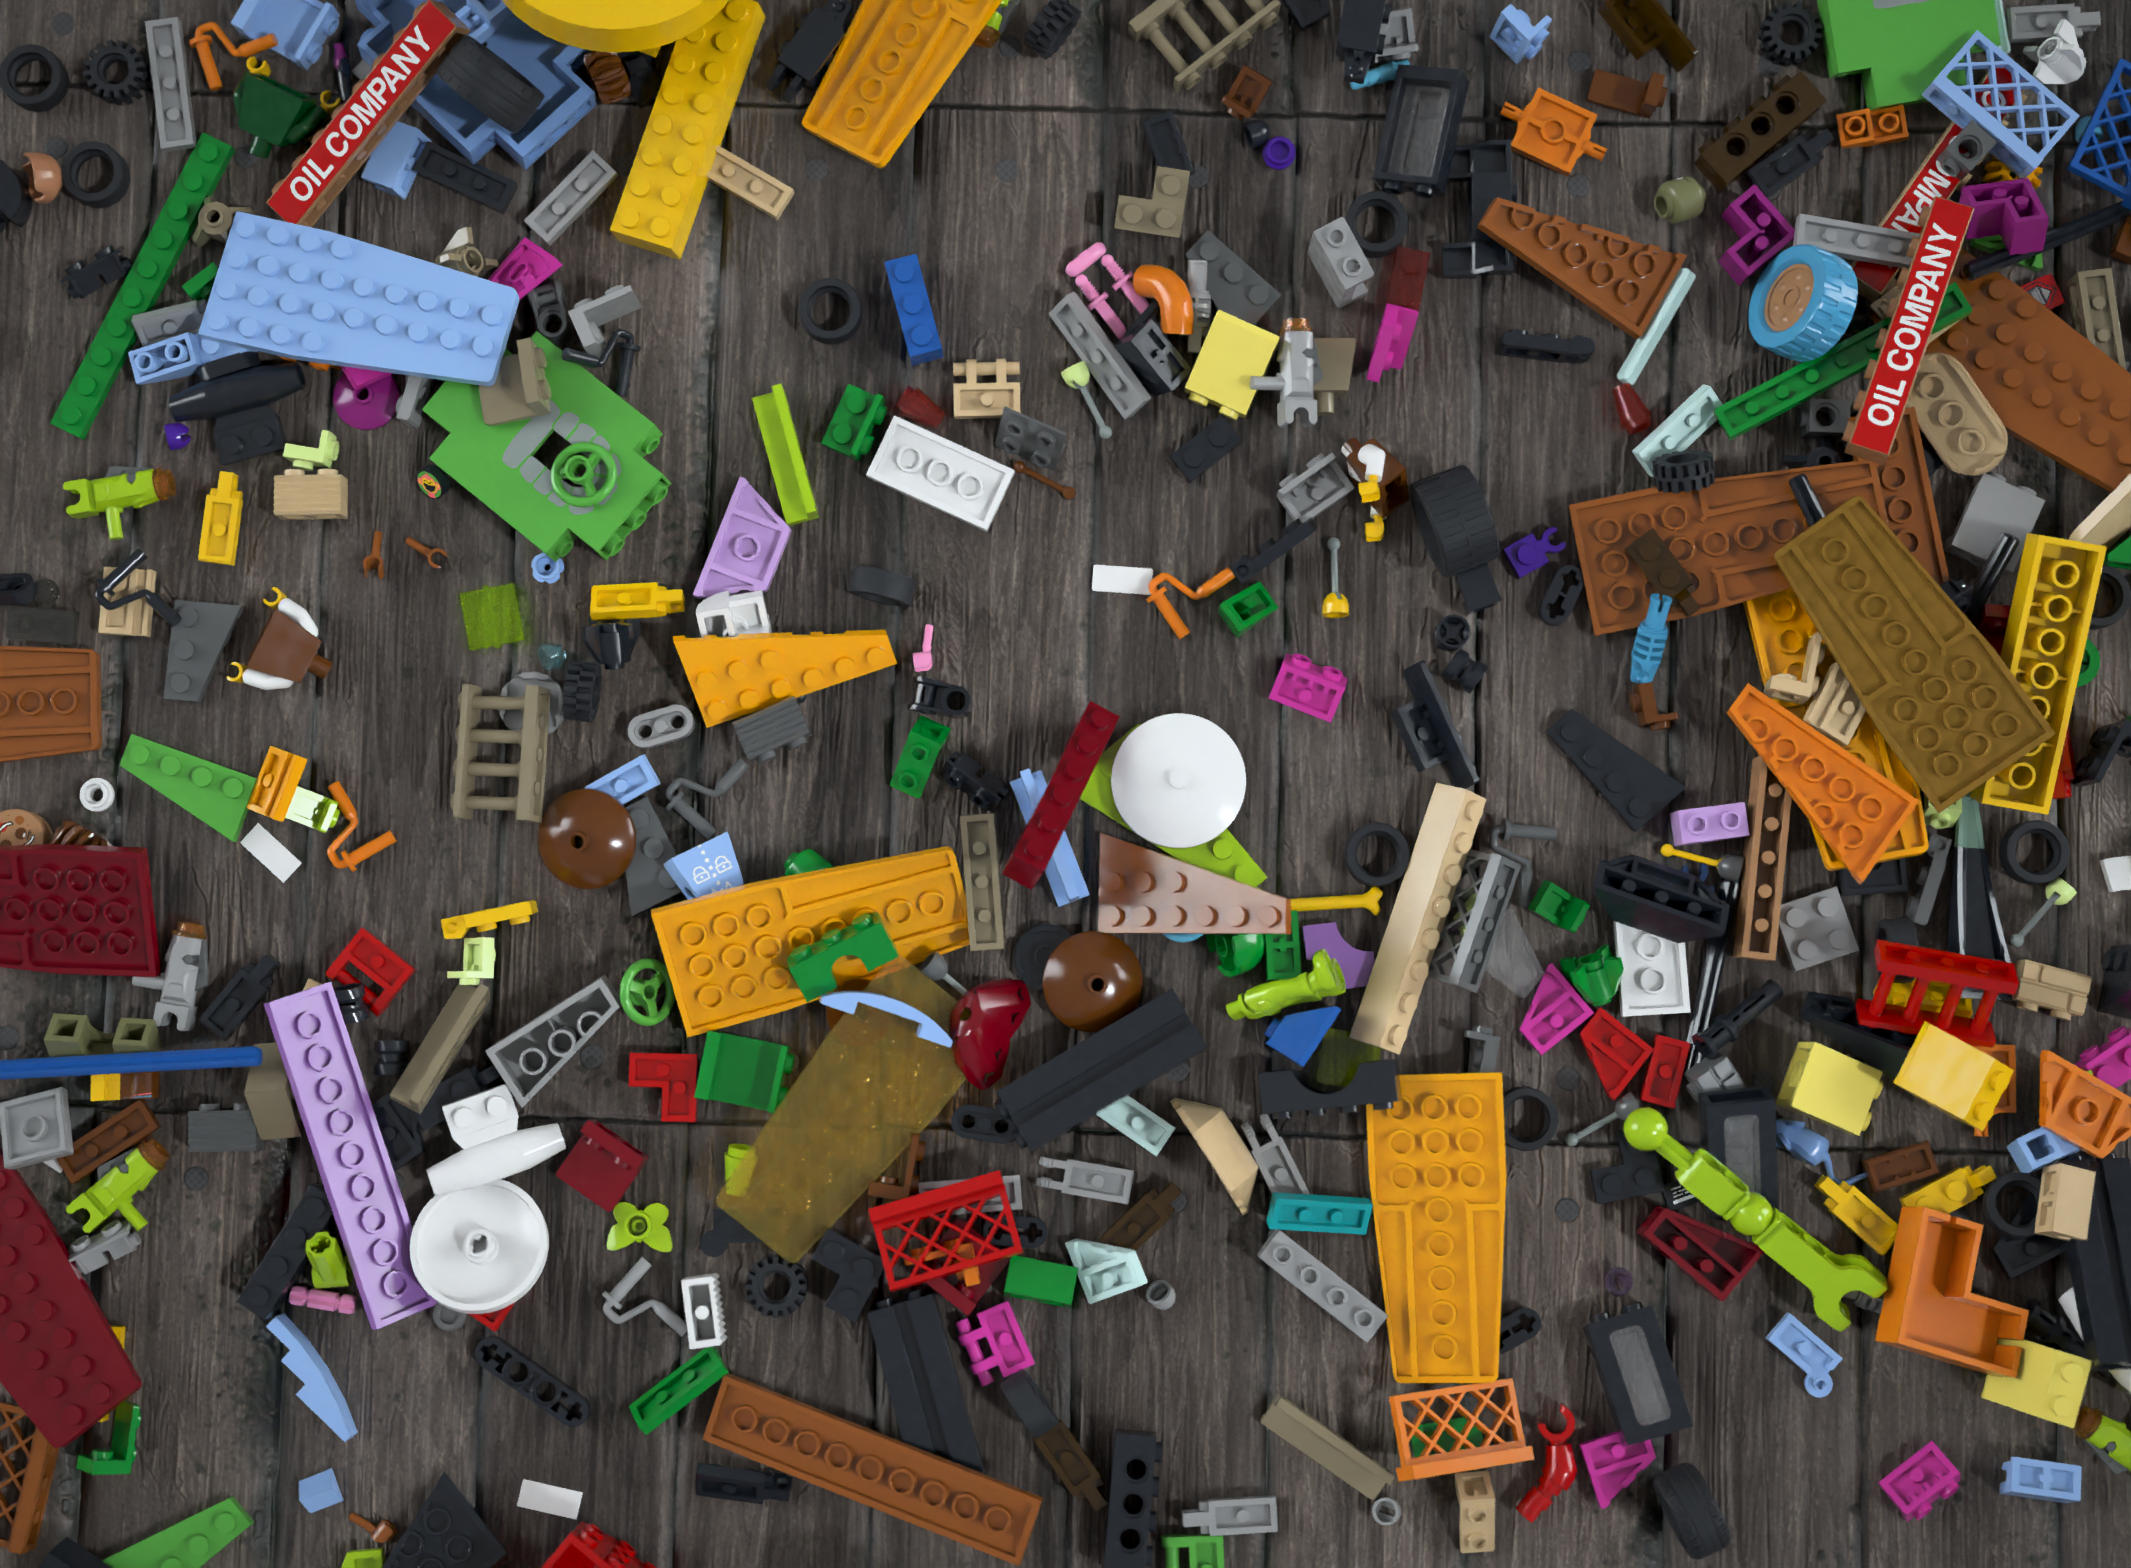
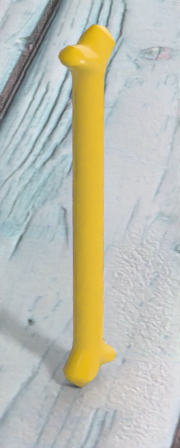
(1367, 900)

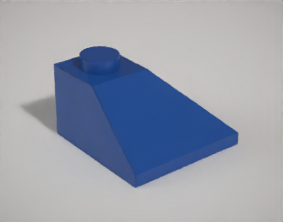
(1300, 1033)

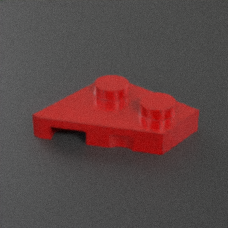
(1613, 1051)

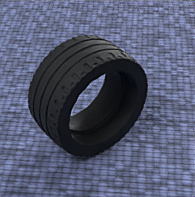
(490, 84)

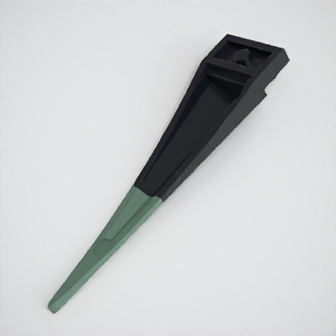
(1973, 909)

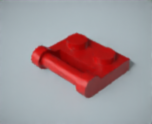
(376, 962)

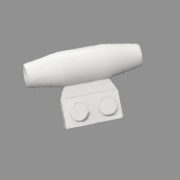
(490, 1142)

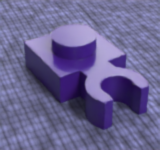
(1529, 553)

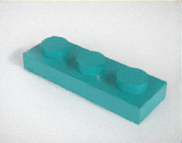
(1319, 1213)

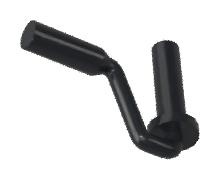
(625, 363)
(118, 575)

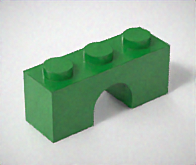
(865, 939)

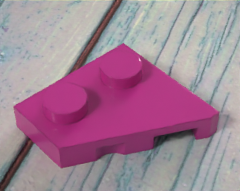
(1553, 1012)
(1612, 1465)

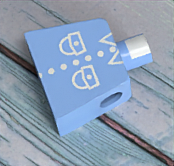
(706, 868)

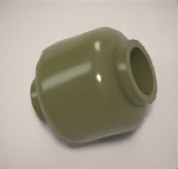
(1679, 199)

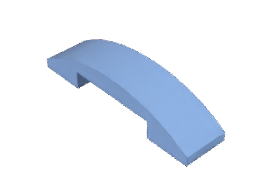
(848, 1001)

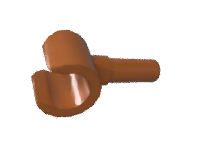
(426, 551)
(374, 560)
(382, 1533)

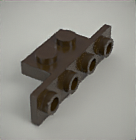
(1647, 26)

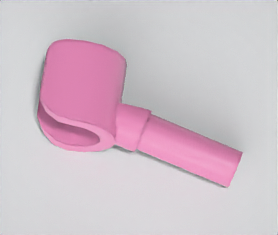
(923, 660)

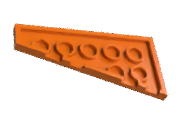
(1838, 793)

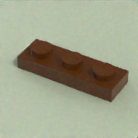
(109, 1140)

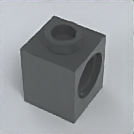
(1975, 141)
(1837, 412)

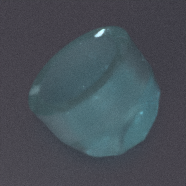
(551, 656)

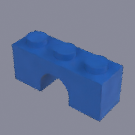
(914, 309)

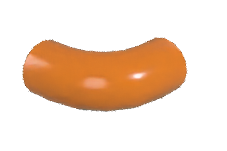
(1171, 295)

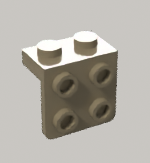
(519, 389)

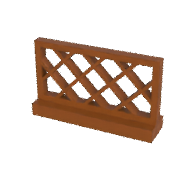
(33, 1488)

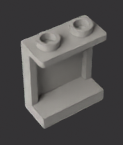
(1340, 262)
(1989, 512)

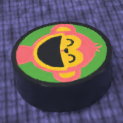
(433, 481)

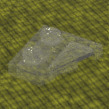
(1513, 958)

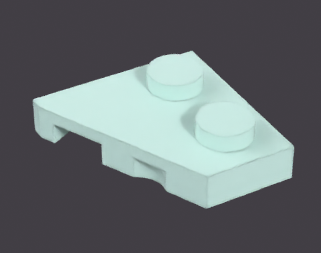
(1105, 1268)

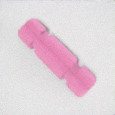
(323, 1299)

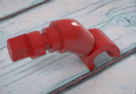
(1558, 1470)

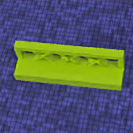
(785, 456)

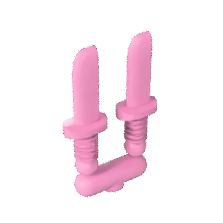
(1098, 301)

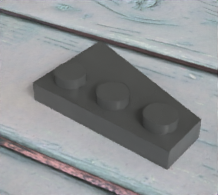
(1233, 283)
(197, 647)
(646, 876)

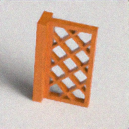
(1456, 1459)

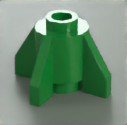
(1594, 975)

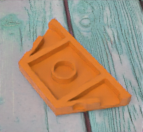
(2081, 1107)

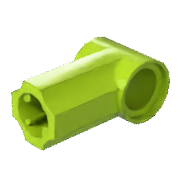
(327, 1262)

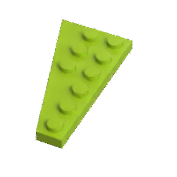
(1219, 855)

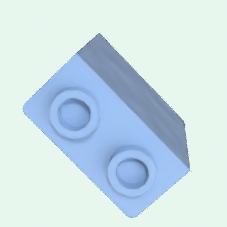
(297, 24)

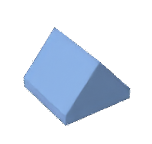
(319, 1491)

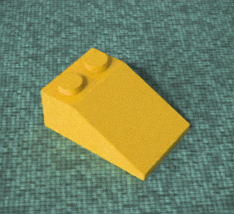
(1953, 1076)

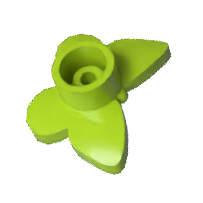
(640, 1226)

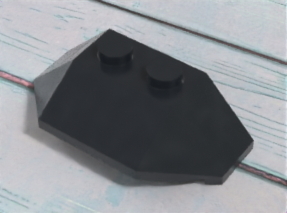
(1659, 899)

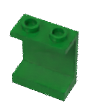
(744, 1071)

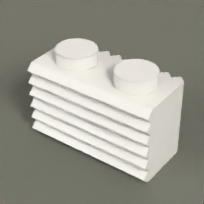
(703, 1310)

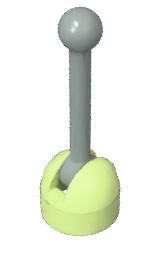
(1077, 378)
(2058, 893)

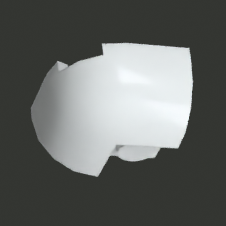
(733, 614)

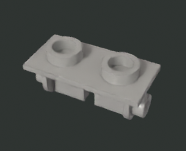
(115, 1237)

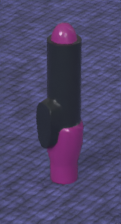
(343, 71)

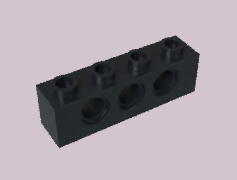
(1130, 1446)

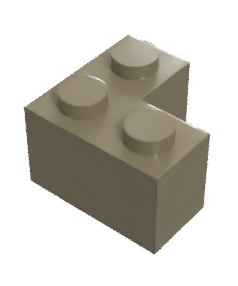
(1163, 213)
(272, 1097)

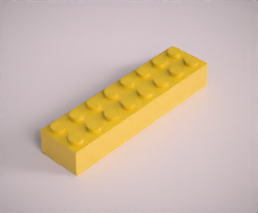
(686, 130)
(2045, 655)

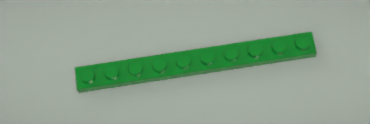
(142, 286)

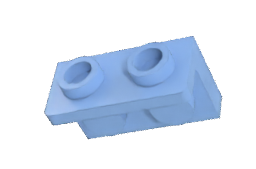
(1517, 35)

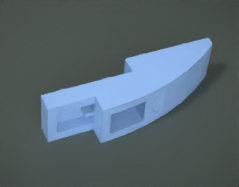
(177, 357)

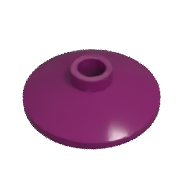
(367, 413)

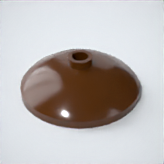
(606, 836)
(1070, 974)

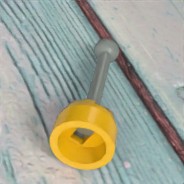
(1335, 604)

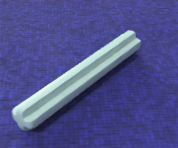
(1658, 324)

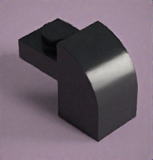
(14, 198)

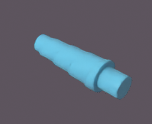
(1381, 74)

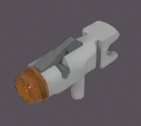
(1297, 374)
(183, 977)

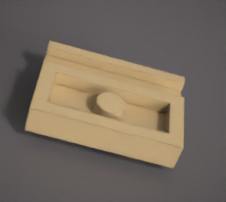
(134, 617)
(1835, 708)

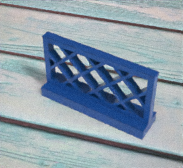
(2105, 179)

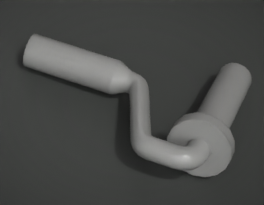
(625, 1286)

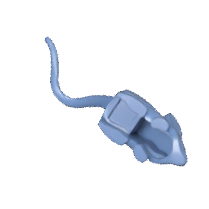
(1807, 1146)

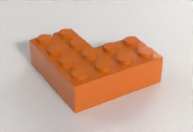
(1931, 1299)

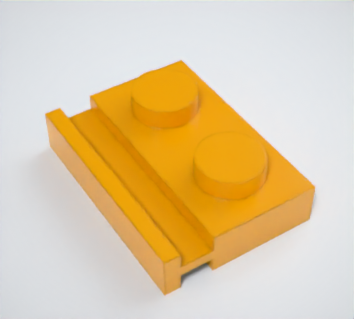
(276, 783)

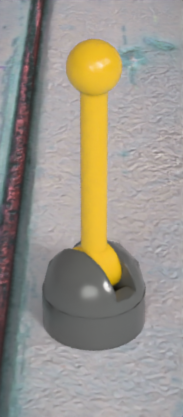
(1728, 866)

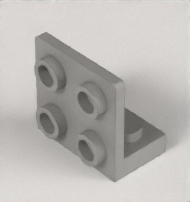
(592, 313)

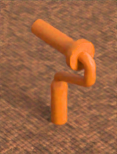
(202, 42)
(1203, 591)
(363, 852)

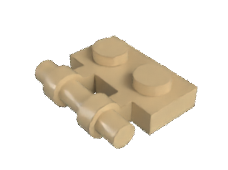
(985, 400)

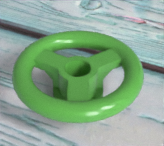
(578, 463)
(644, 992)

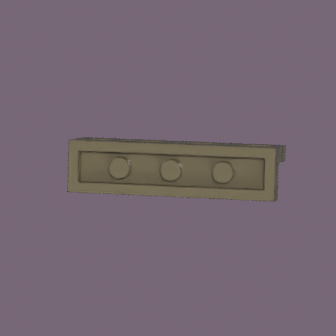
(2096, 311)
(982, 882)
(440, 1046)
(1326, 1447)

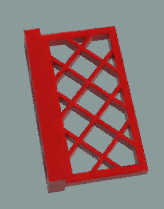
(937, 1202)

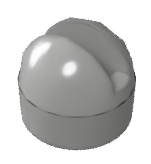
(1161, 1295)
(1386, 1518)

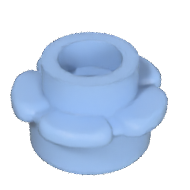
(540, 574)

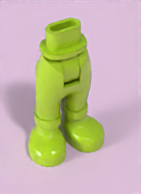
(1275, 995)

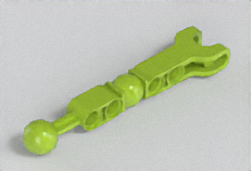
(1750, 1213)

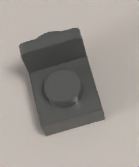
(1486, 1055)

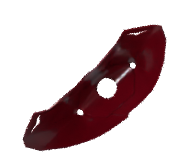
(987, 1028)

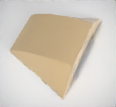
(1222, 1148)

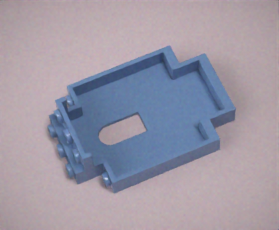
(537, 57)

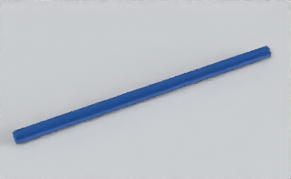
(131, 1062)

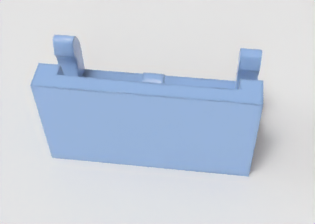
(394, 159)
(2042, 1480)

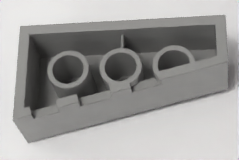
(546, 1043)

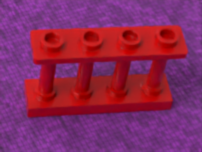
(1938, 966)

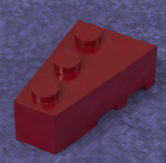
(1702, 1252)

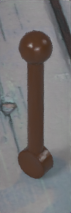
(1068, 492)

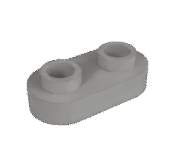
(661, 725)

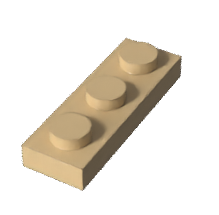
(749, 183)

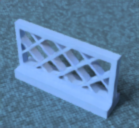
(1963, 108)
(1062, 868)

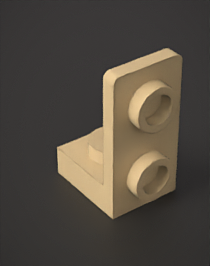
(1787, 688)
(1476, 1511)

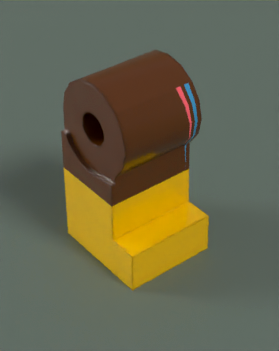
(125, 1086)

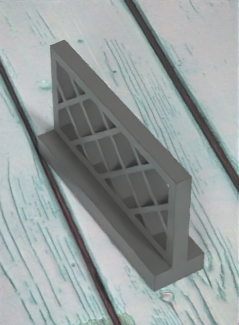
(1480, 923)

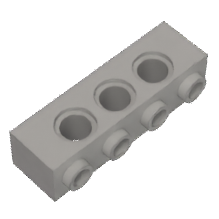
(1322, 1285)

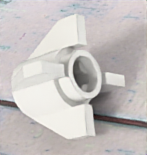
(2058, 57)

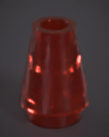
(919, 407)
(1631, 410)

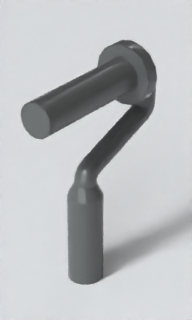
(690, 814)
(1509, 830)

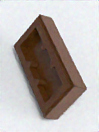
(1900, 1166)

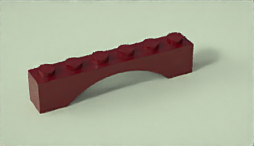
(1060, 796)

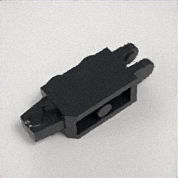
(1360, 36)
(811, 48)

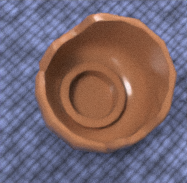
(44, 178)

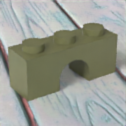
(77, 1037)

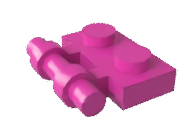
(1004, 1338)

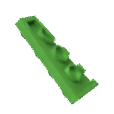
(197, 785)
(187, 1542)

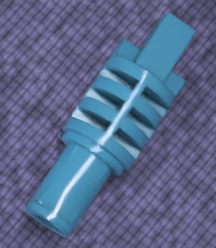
(1650, 640)

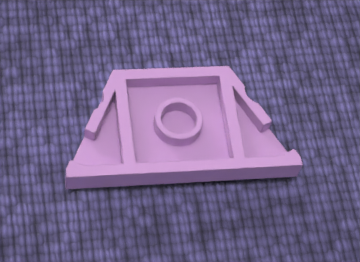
(744, 547)

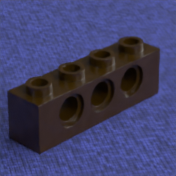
(1723, 168)

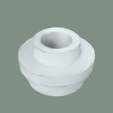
(87, 794)

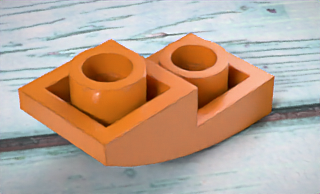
(1872, 128)

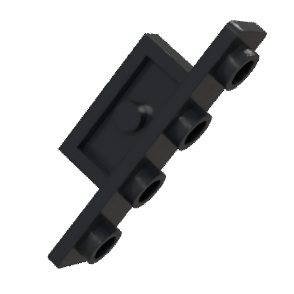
(1430, 730)

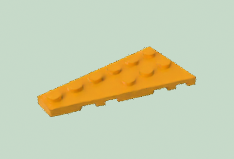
(763, 669)

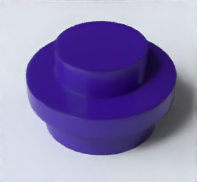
(1279, 153)

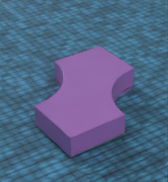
(1353, 962)

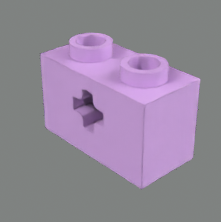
(1709, 824)

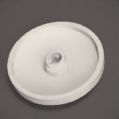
(1178, 780)
(479, 1247)

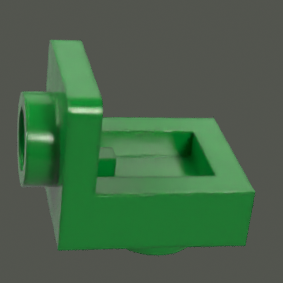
(1559, 907)

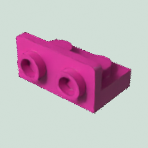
(1391, 340)
(1309, 686)
(2111, 1060)
(1921, 1482)

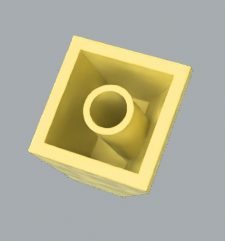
(1226, 363)
(1830, 1088)
(2046, 1383)

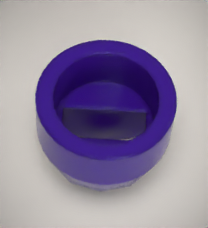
(176, 437)

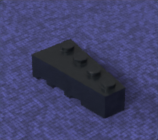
(2116, 985)

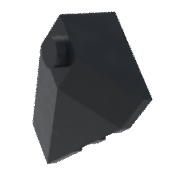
(1838, 1020)

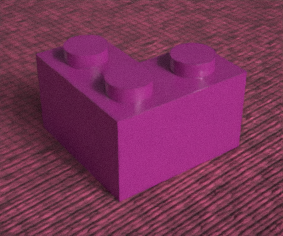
(2008, 211)
(1761, 234)

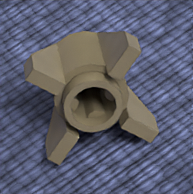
(216, 221)
(462, 257)

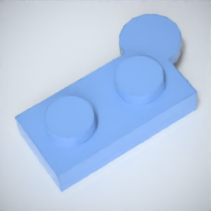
(1806, 1352)

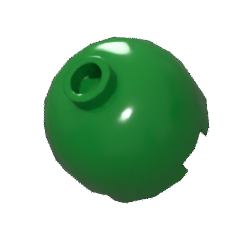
(1236, 951)

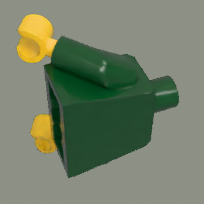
(276, 111)

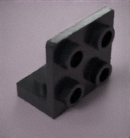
(2105, 743)

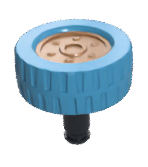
(1805, 303)

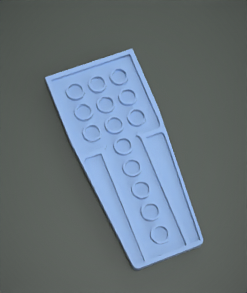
(355, 305)

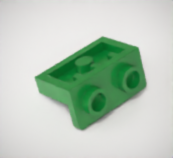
(854, 422)

